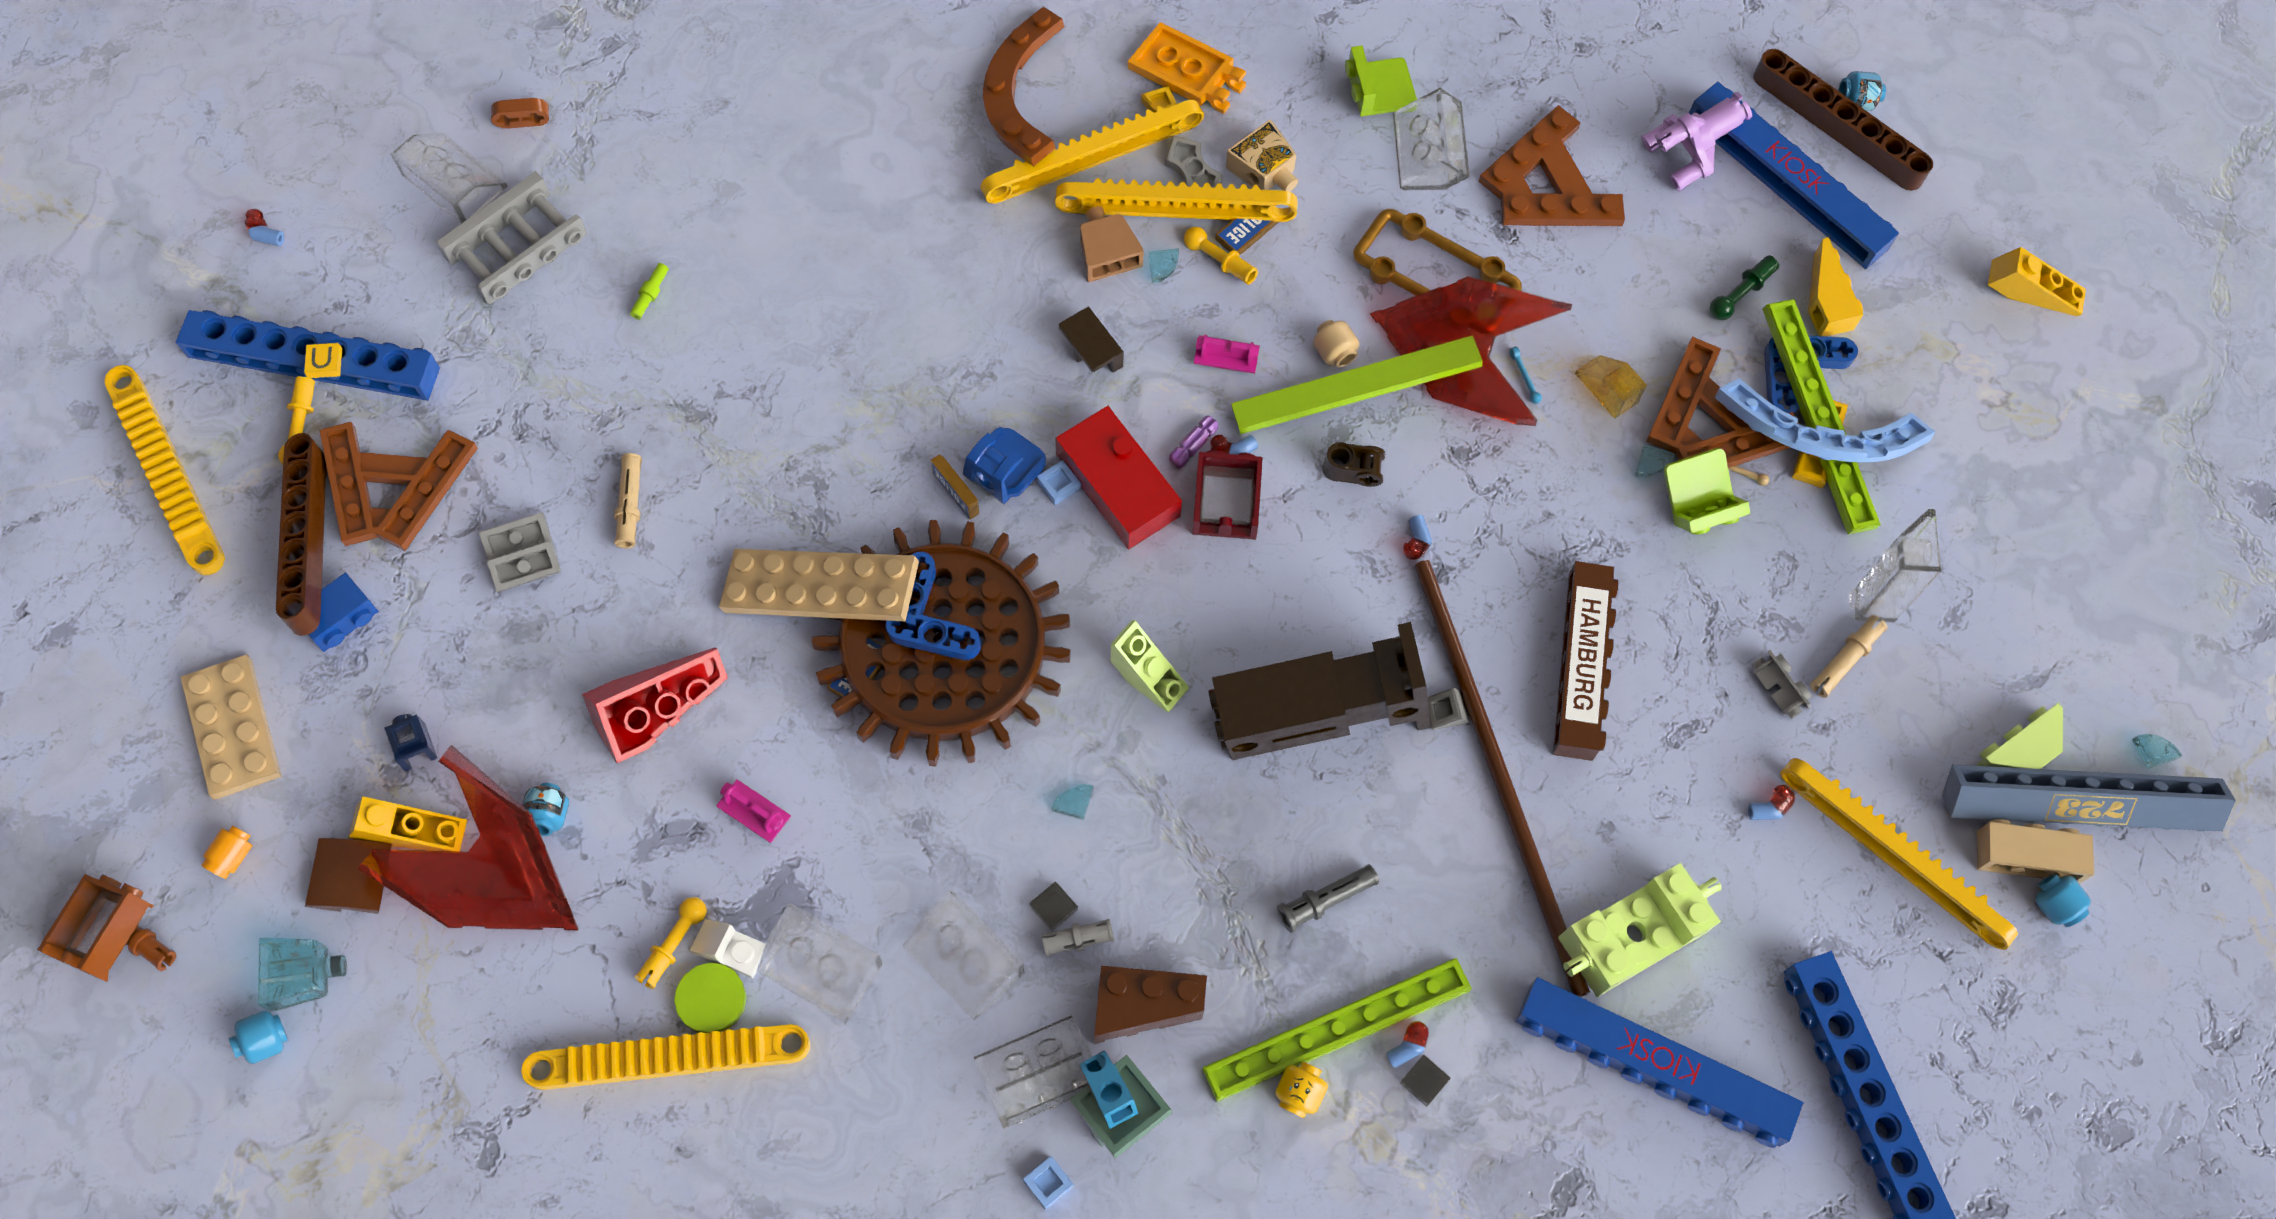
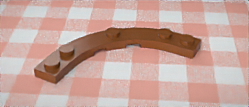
(1000, 86)

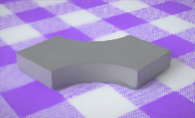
(1186, 159)

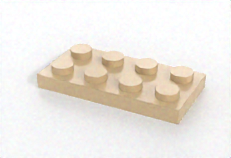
(230, 727)

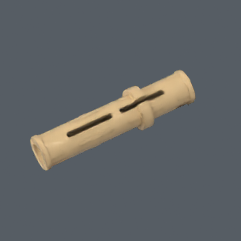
(627, 512)
(1856, 646)

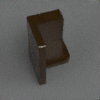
(1092, 341)

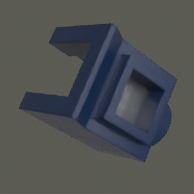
(409, 738)

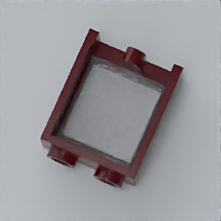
(1227, 495)

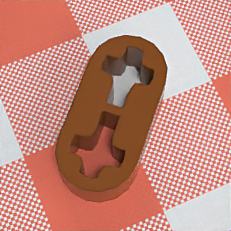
(519, 113)

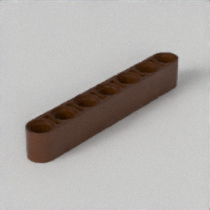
(1843, 119)
(301, 535)

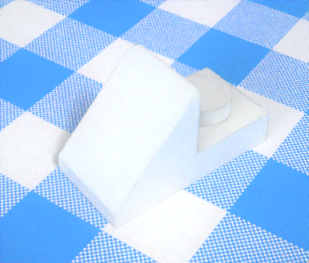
(726, 946)

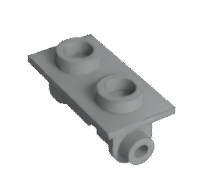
(1790, 695)

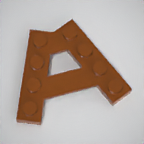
(1573, 200)
(1693, 387)
(426, 480)

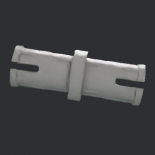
(1077, 937)

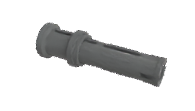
(1314, 904)

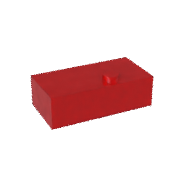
(1118, 477)

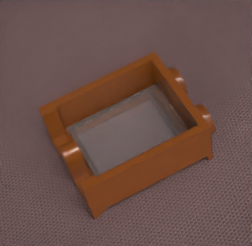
(95, 925)

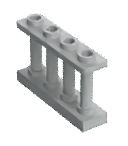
(498, 215)

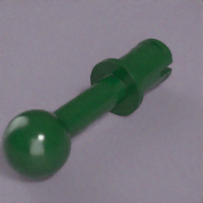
(1753, 279)

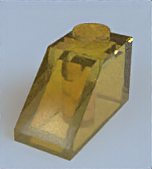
(1612, 383)

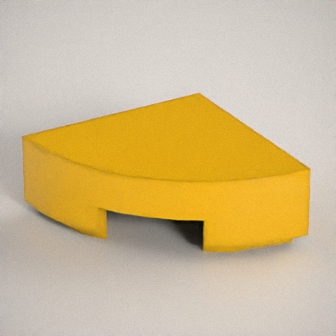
(1160, 96)

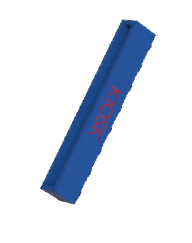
(1803, 183)
(1660, 1063)

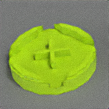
(710, 998)

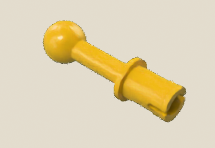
(1196, 239)
(300, 405)
(691, 912)

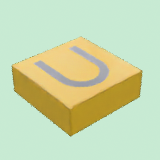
(323, 360)

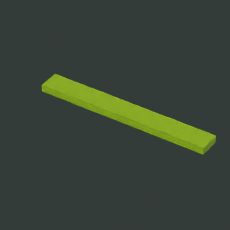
(1356, 384)
(1819, 409)
(1336, 1029)

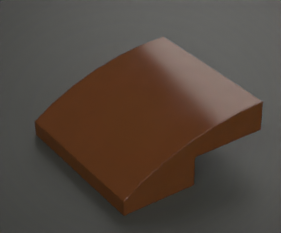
(337, 880)

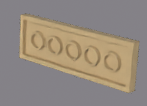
(819, 584)

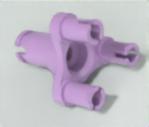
(1698, 136)

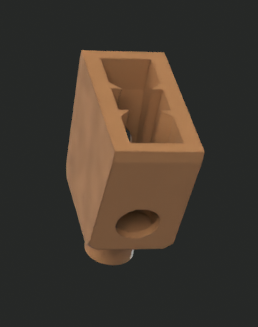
(1108, 245)

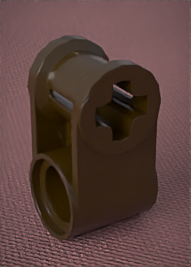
(1357, 464)

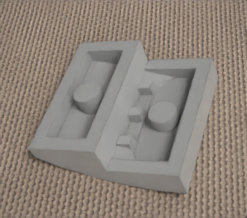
(520, 552)

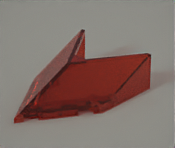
(1463, 311)
(497, 883)

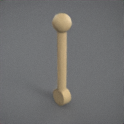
(1762, 479)

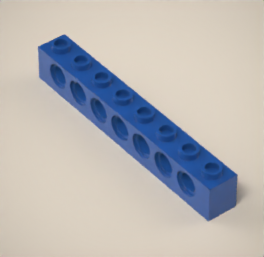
(201, 341)
(1872, 1075)

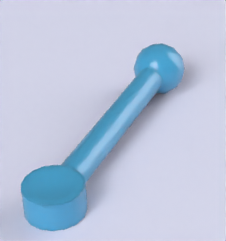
(1535, 397)

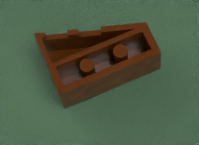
(1146, 1000)

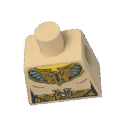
(1263, 159)

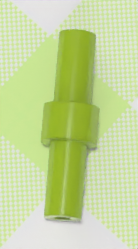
(649, 291)

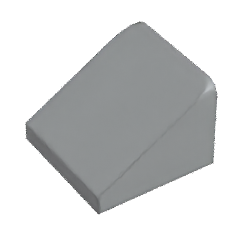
(1447, 709)

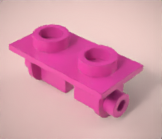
(1226, 354)
(752, 810)

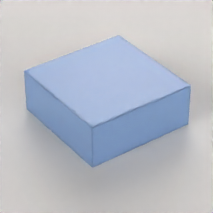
(1058, 482)
(1048, 1182)

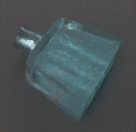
(295, 972)

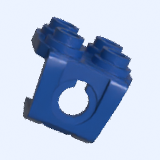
(1004, 463)

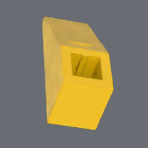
(2032, 281)
(1831, 299)
(406, 826)

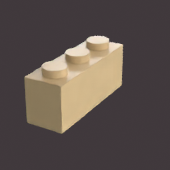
(2034, 851)

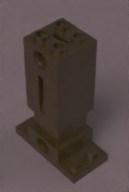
(1319, 697)

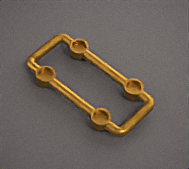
(1412, 228)

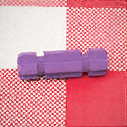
(1193, 441)

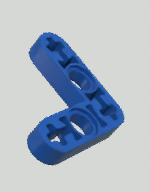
(1824, 346)
(916, 617)

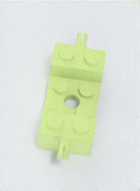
(1666, 911)

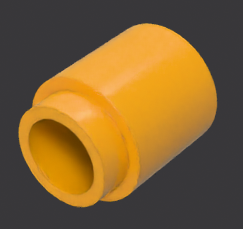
(227, 851)

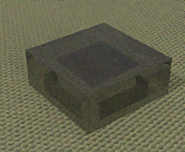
(1053, 906)
(1425, 1080)

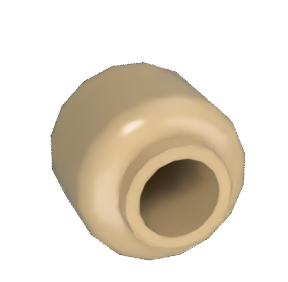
(1336, 343)

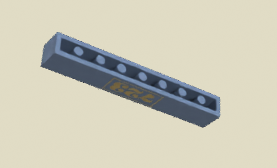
(2088, 798)

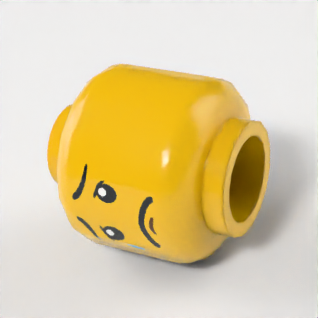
(1301, 1089)

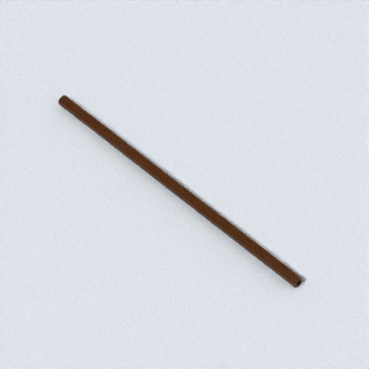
(1498, 769)

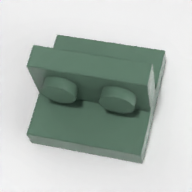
(1149, 1103)

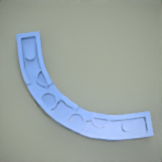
(1823, 442)

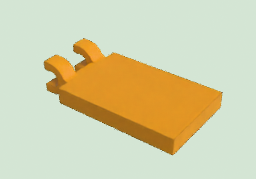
(1187, 67)

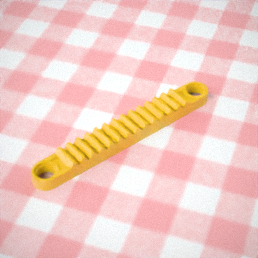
(1093, 150)
(1177, 200)
(164, 470)
(1899, 853)
(665, 1056)

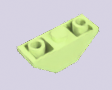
(1146, 667)
(2029, 746)

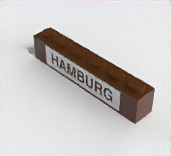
(1584, 661)

